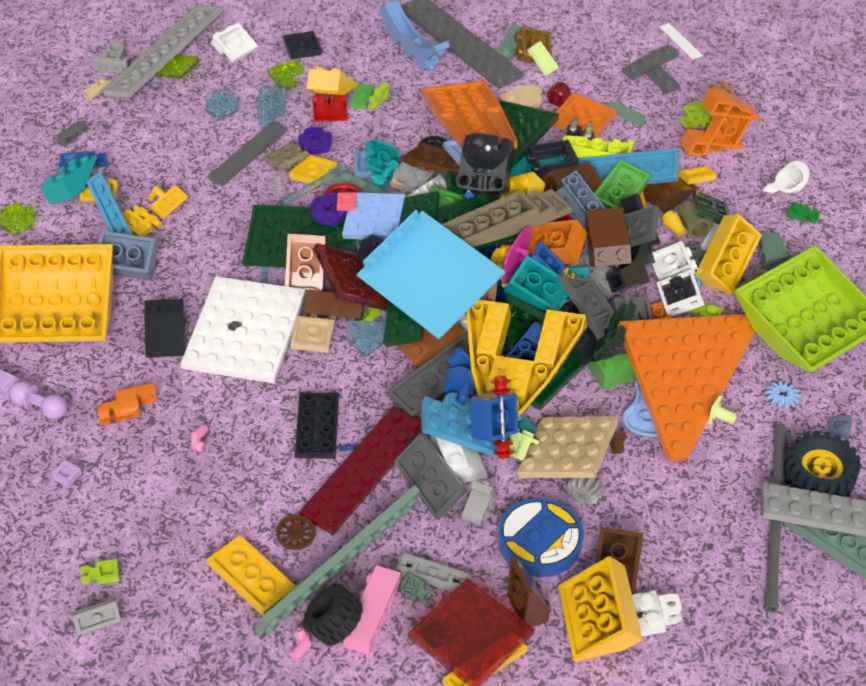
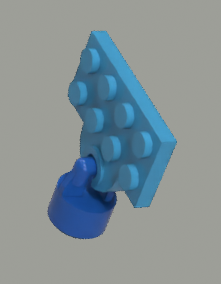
(452, 416)

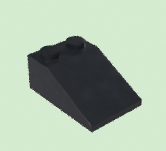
(164, 328)

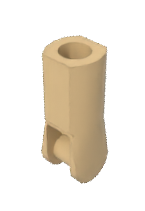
(96, 88)

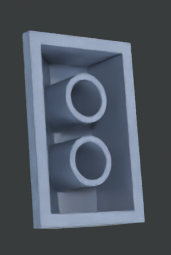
(132, 254)

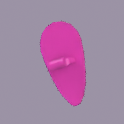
(517, 253)

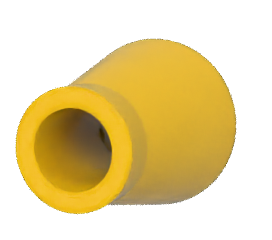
(673, 222)

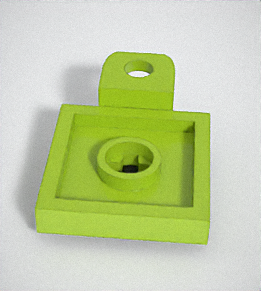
(696, 115)

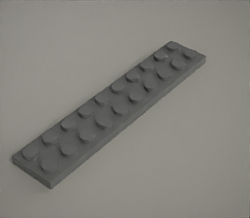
(462, 43)

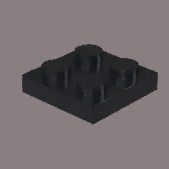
(302, 45)

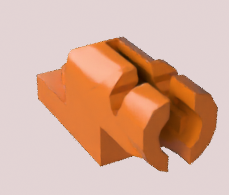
(126, 404)

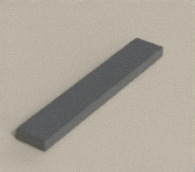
(247, 153)

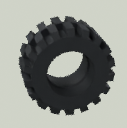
(332, 614)

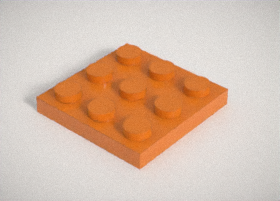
(586, 112)

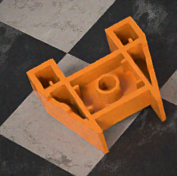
(726, 127)

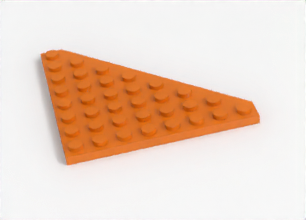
(684, 370)

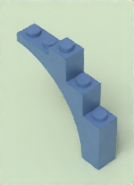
(413, 43)

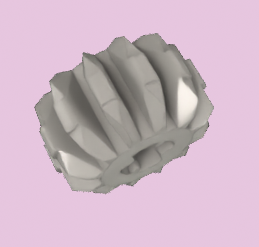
(585, 489)

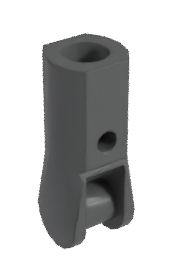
(71, 133)

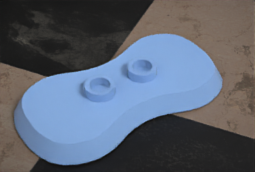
(638, 418)

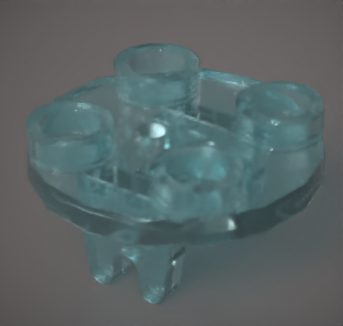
(222, 105)

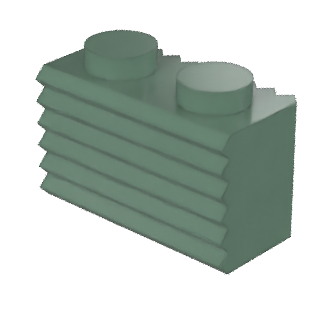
(772, 250)

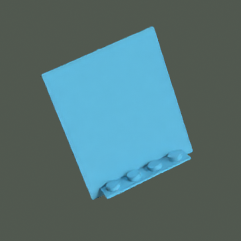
(429, 273)

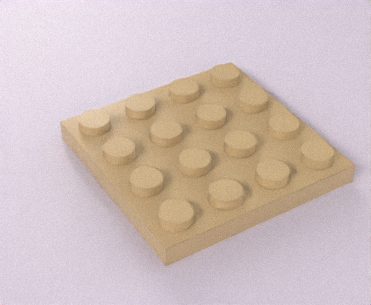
(568, 447)

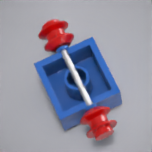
(496, 416)

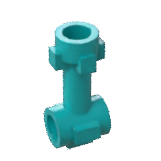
(381, 180)

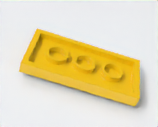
(250, 574)

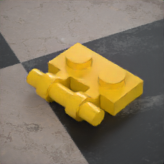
(137, 224)

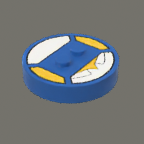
(541, 536)

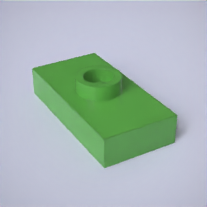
(361, 96)

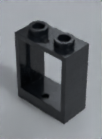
(548, 151)

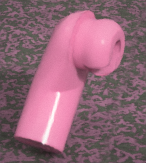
(196, 443)
(303, 643)

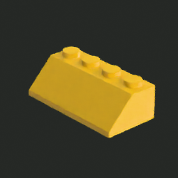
(728, 254)

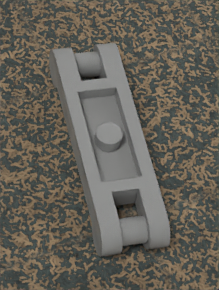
(431, 572)

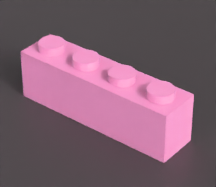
(376, 603)

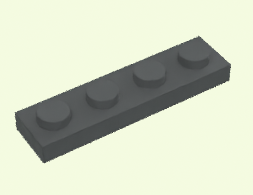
(650, 62)

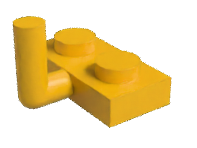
(167, 201)

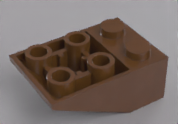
(587, 172)

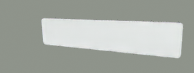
(681, 41)

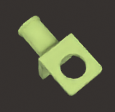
(721, 413)

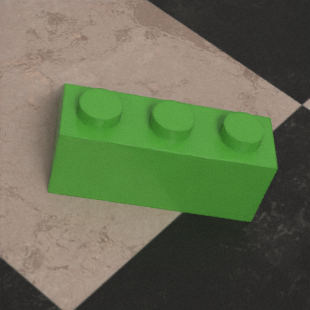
(612, 369)

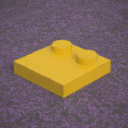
(311, 169)

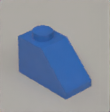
(547, 258)

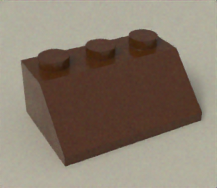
(325, 304)

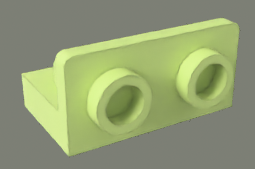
(521, 443)

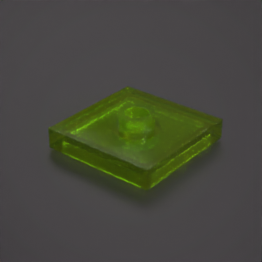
(178, 66)

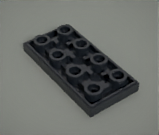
(317, 425)

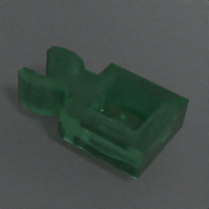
(413, 588)

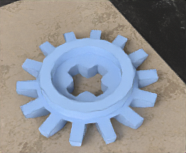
(791, 397)

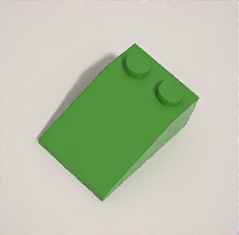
(621, 183)

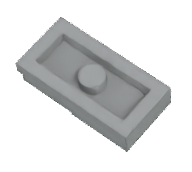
(95, 617)

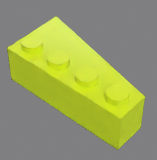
(598, 147)

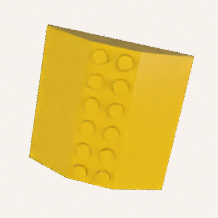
(55, 292)

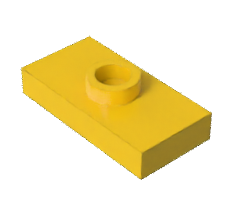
(697, 175)

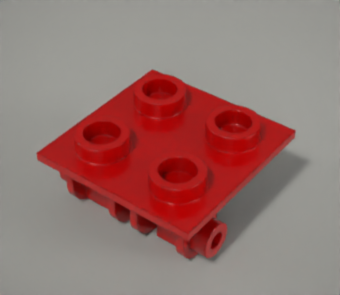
(329, 109)

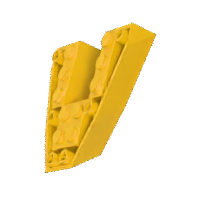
(487, 333)

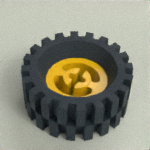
(825, 455)

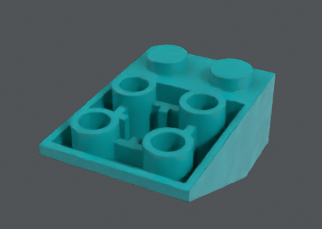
(68, 180)

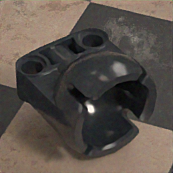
(485, 164)

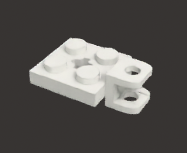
(656, 611)

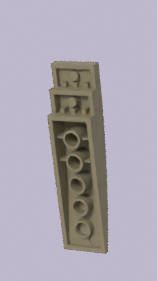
(508, 216)

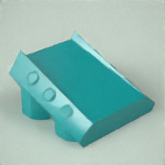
(377, 155)

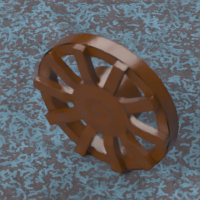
(295, 532)

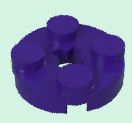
(323, 142)
(325, 217)

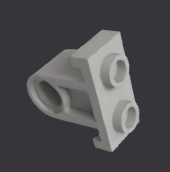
(112, 60)
(479, 503)

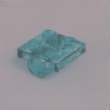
(270, 104)

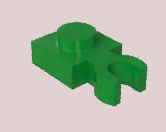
(800, 212)

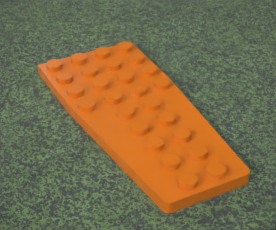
(468, 110)

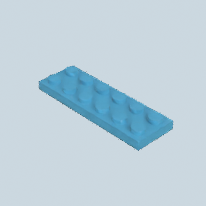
(661, 164)

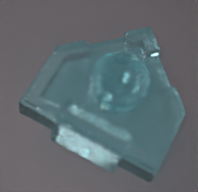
(366, 335)

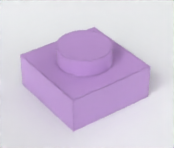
(66, 473)

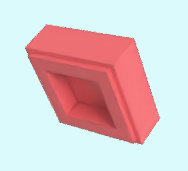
(346, 202)

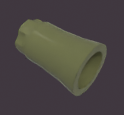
(696, 225)

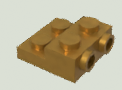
(527, 38)

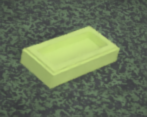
(543, 58)

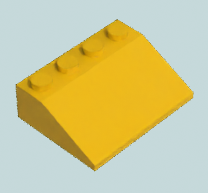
(599, 610)

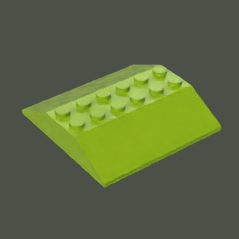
(806, 310)

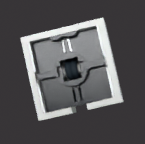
(680, 293)

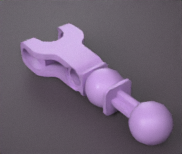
(26, 395)

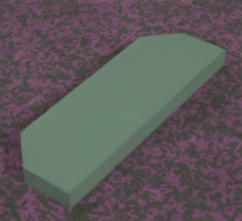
(628, 113)

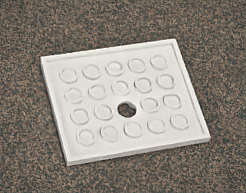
(258, 346)

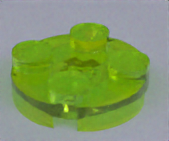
(25, 220)

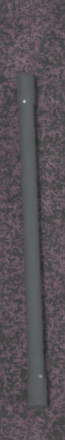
(771, 594)

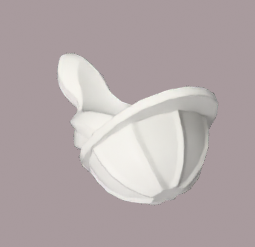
(789, 179)

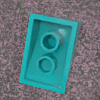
(537, 286)

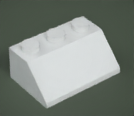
(462, 460)

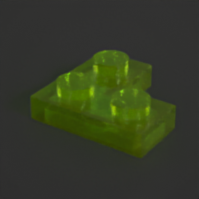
(284, 73)

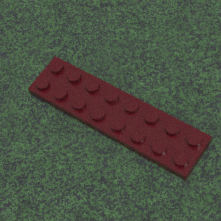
(361, 471)

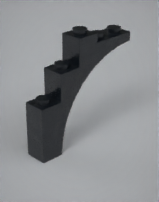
(633, 274)

